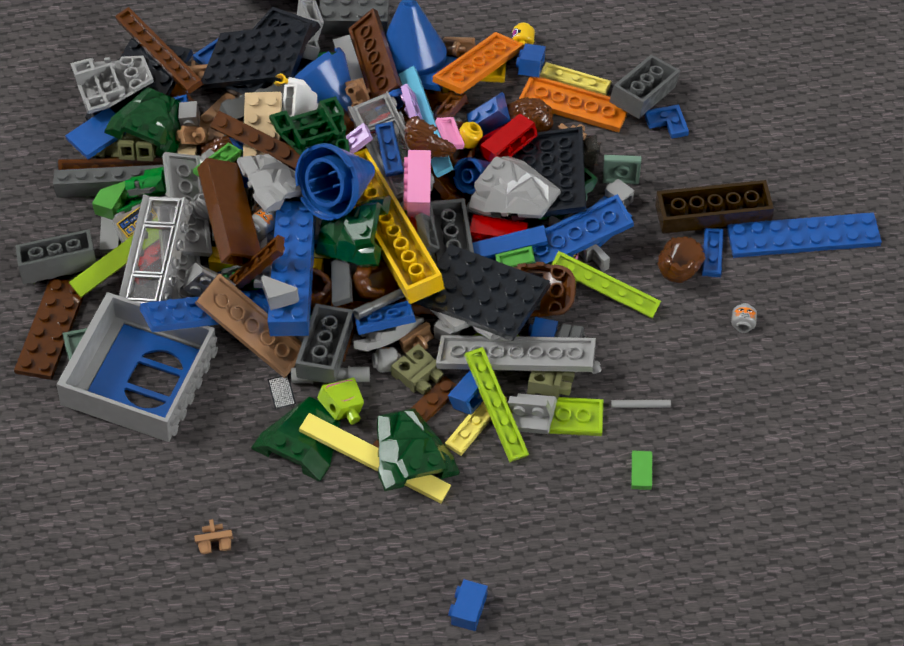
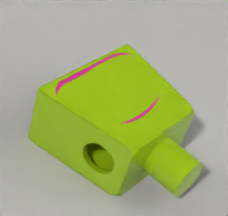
(342, 400)

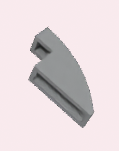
(310, 10)

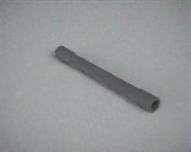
(369, 308)

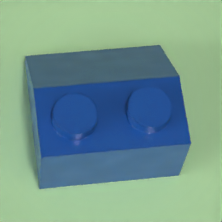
(490, 114)

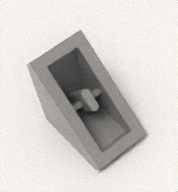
(279, 293)

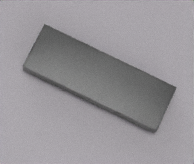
(341, 282)

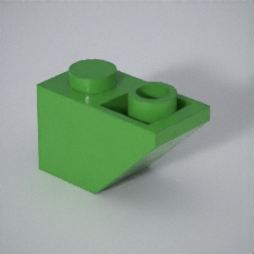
(110, 200)

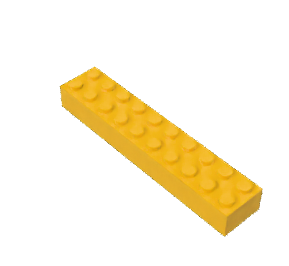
(400, 243)

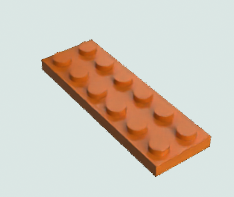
(477, 63)
(576, 103)

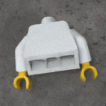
(297, 96)

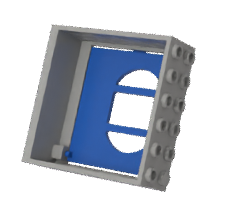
(109, 354)

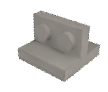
(533, 412)

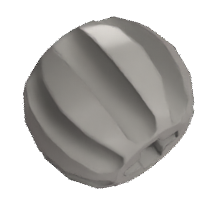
(199, 207)

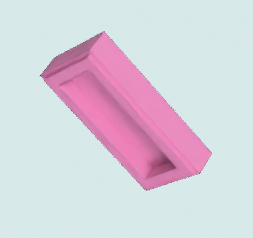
(449, 131)

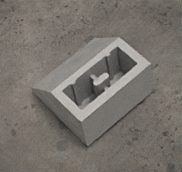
(198, 279)

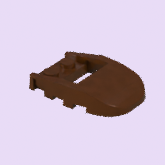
(449, 103)
(561, 292)

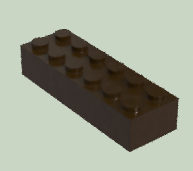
(713, 206)

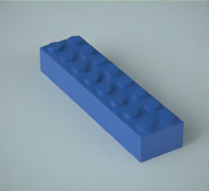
(294, 268)

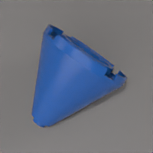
(414, 40)
(328, 77)
(331, 180)

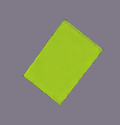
(578, 417)

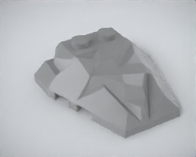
(110, 81)
(270, 180)
(512, 187)

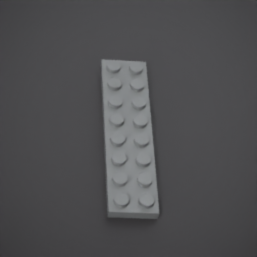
(521, 354)

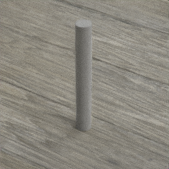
(640, 403)

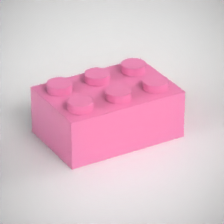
(417, 182)

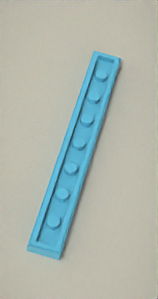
(410, 76)

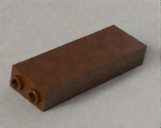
(228, 211)

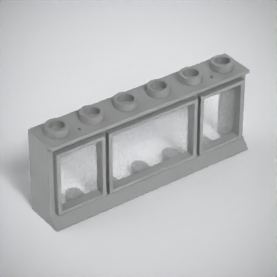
(379, 111)
(156, 249)

